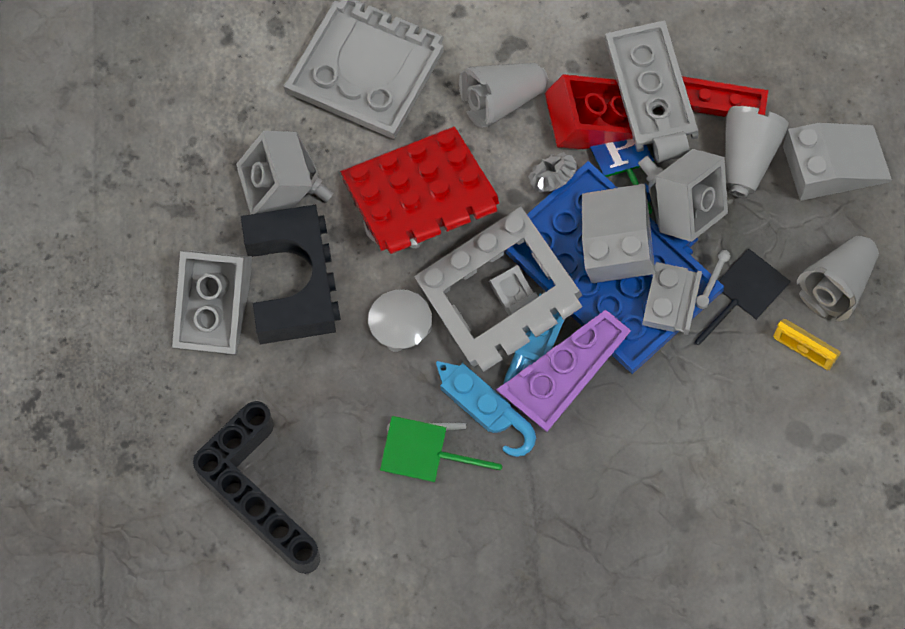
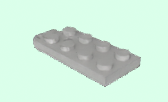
(651, 79)

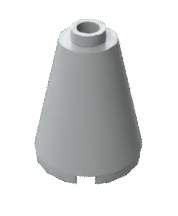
(500, 89)
(750, 147)
(839, 278)

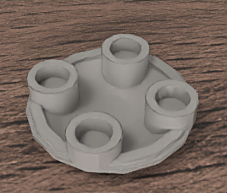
(400, 319)

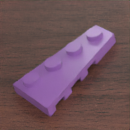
(561, 374)

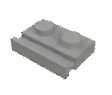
(672, 298)

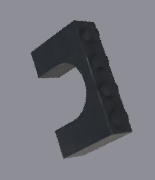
(311, 309)

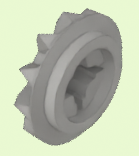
(543, 178)

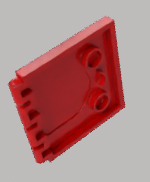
(420, 190)

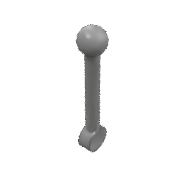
(702, 300)

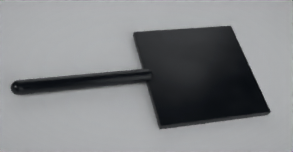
(750, 285)

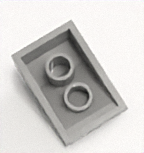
(834, 158)
(617, 234)
(211, 301)

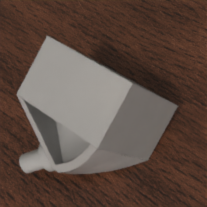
(278, 173)
(688, 193)

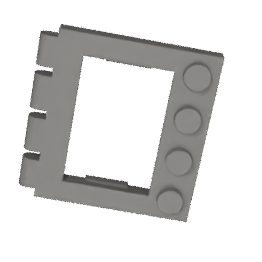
(511, 331)

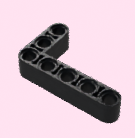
(249, 493)

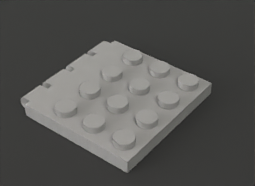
(366, 66)

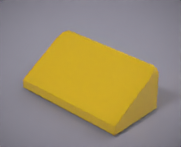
(806, 344)

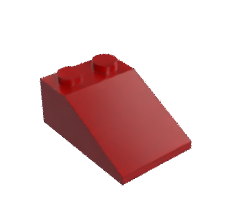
(587, 112)

